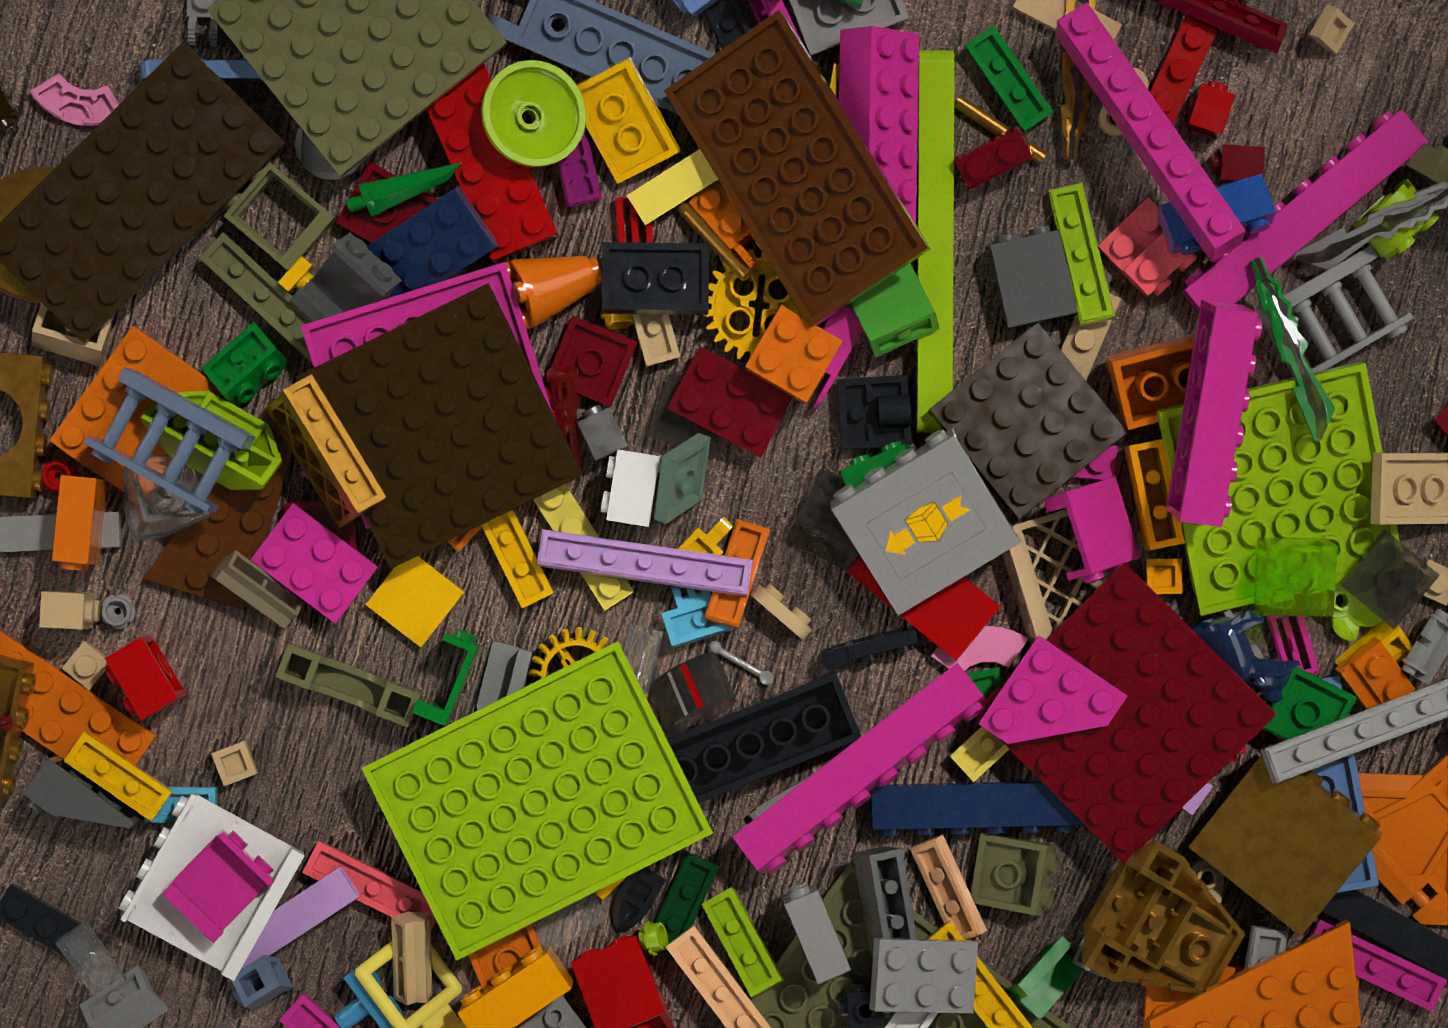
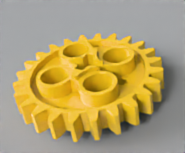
(727, 302)

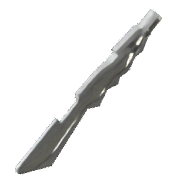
(1385, 223)

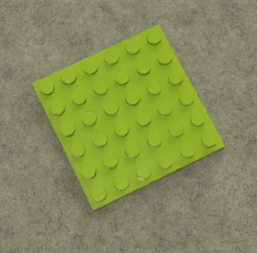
(1287, 485)

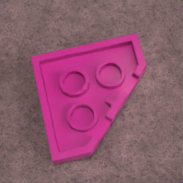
(1050, 697)

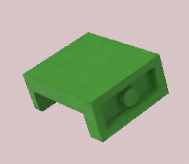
(895, 312)

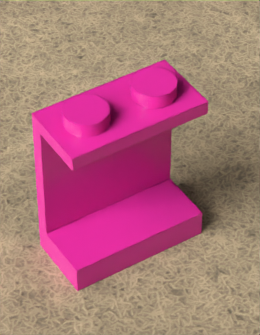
(1099, 527)
(218, 884)

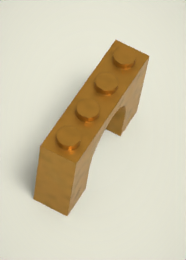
(26, 382)

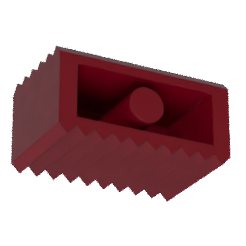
(994, 157)

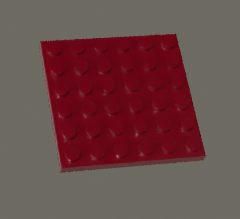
(1170, 734)

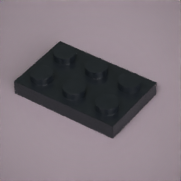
(655, 278)

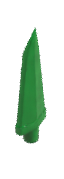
(391, 191)

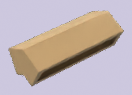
(412, 957)

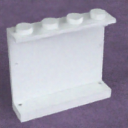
(193, 829)

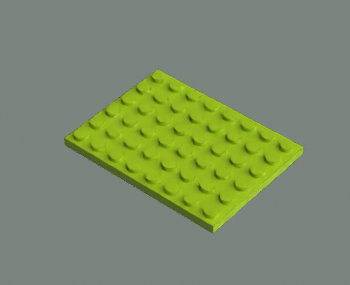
(537, 800)

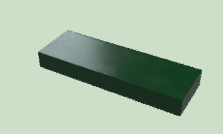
(685, 897)

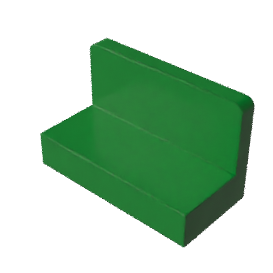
(1046, 979)

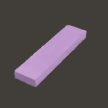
(304, 912)

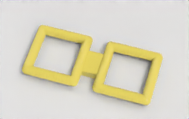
(433, 1014)

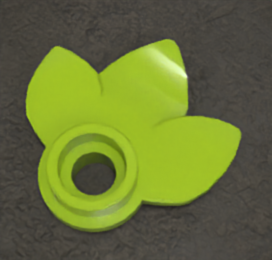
(1351, 615)

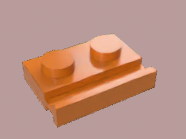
(1374, 675)

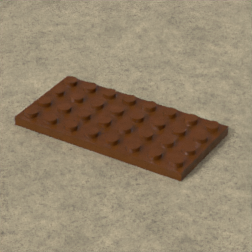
(796, 169)

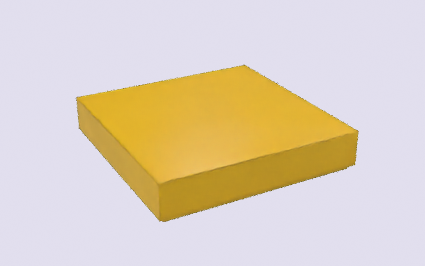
(415, 599)

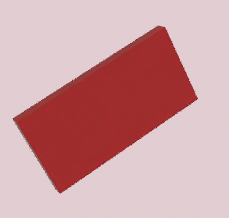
(946, 618)

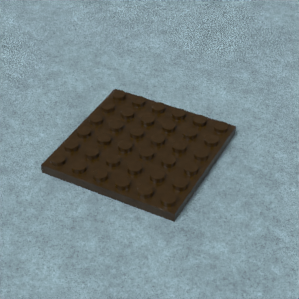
(446, 424)

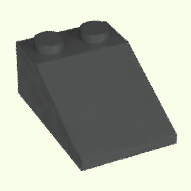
(72, 795)

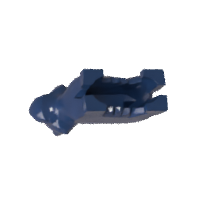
(1229, 641)

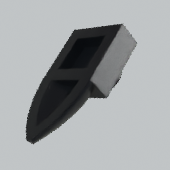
(636, 898)

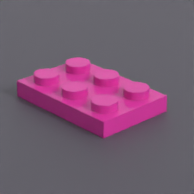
(314, 563)

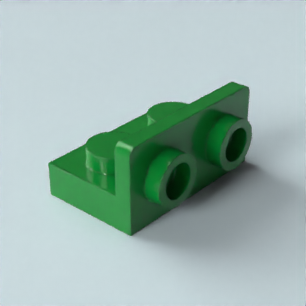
(245, 365)

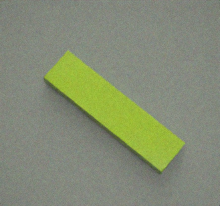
(1081, 254)

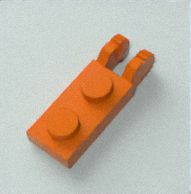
(724, 219)

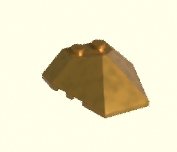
(1159, 925)

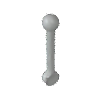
(764, 676)

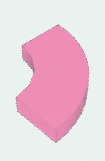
(74, 104)
(991, 645)

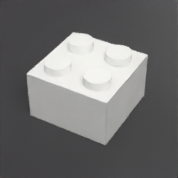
(631, 488)

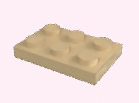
(1409, 488)

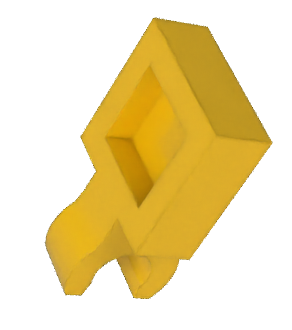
(707, 543)

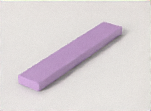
(644, 563)

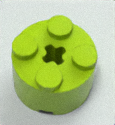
(1404, 236)

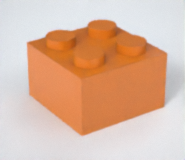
(793, 355)

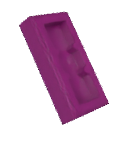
(579, 175)

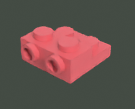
(1142, 252)

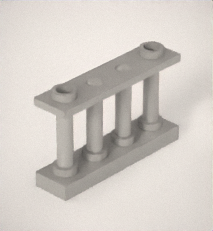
(1329, 285)

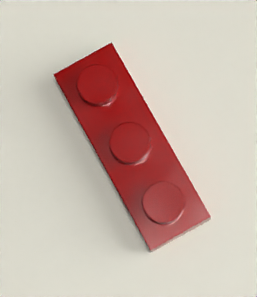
(1181, 65)

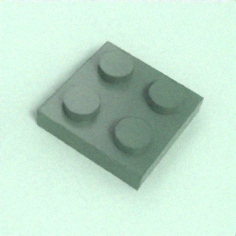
(681, 478)

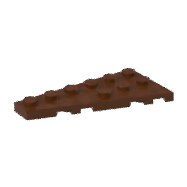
(238, 525)

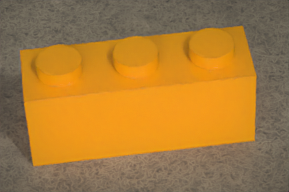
(1150, 488)

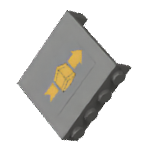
(923, 521)

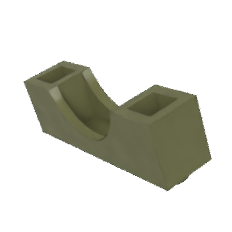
(348, 683)

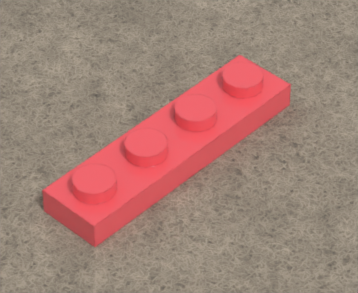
(375, 886)

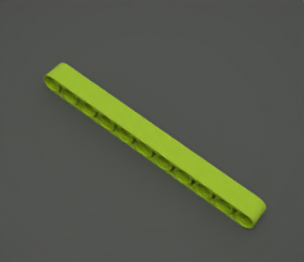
(936, 225)

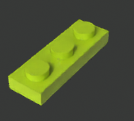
(742, 942)

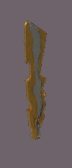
(1076, 98)

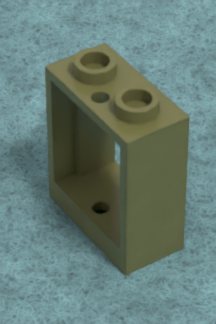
(305, 242)

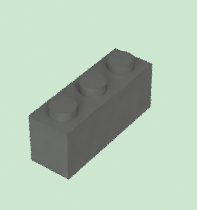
(884, 894)

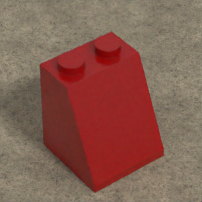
(621, 987)

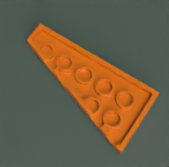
(1292, 989)

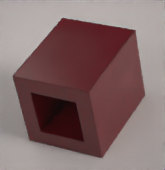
(1237, 162)

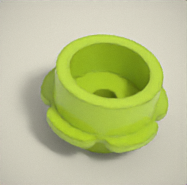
(653, 937)

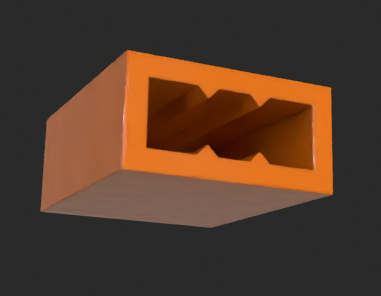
(79, 522)

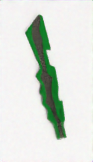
(1291, 346)

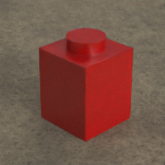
(1210, 109)

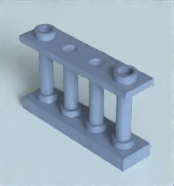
(199, 422)

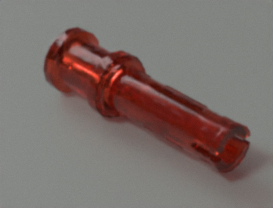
(567, 402)

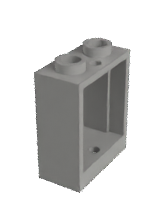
(815, 932)

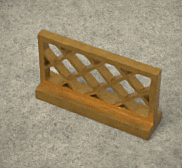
(325, 451)

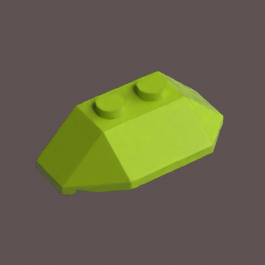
(245, 467)

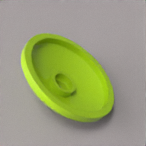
(548, 98)

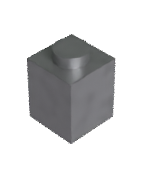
(601, 432)

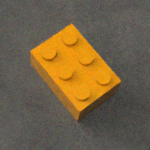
(517, 992)

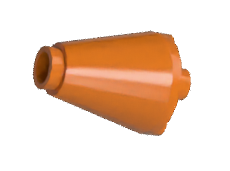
(551, 284)

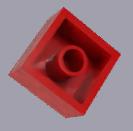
(144, 677)

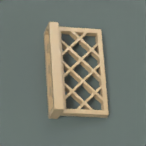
(1026, 585)

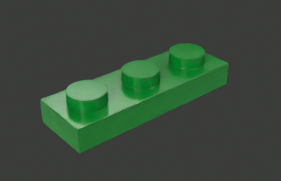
(1008, 79)

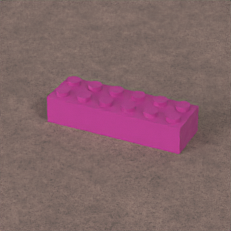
(882, 100)
(1213, 413)

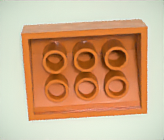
(105, 394)

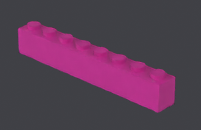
(1149, 132)
(1311, 209)
(859, 769)

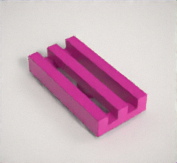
(1305, 638)

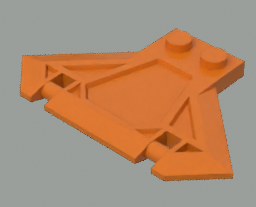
(1413, 836)

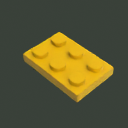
(625, 121)

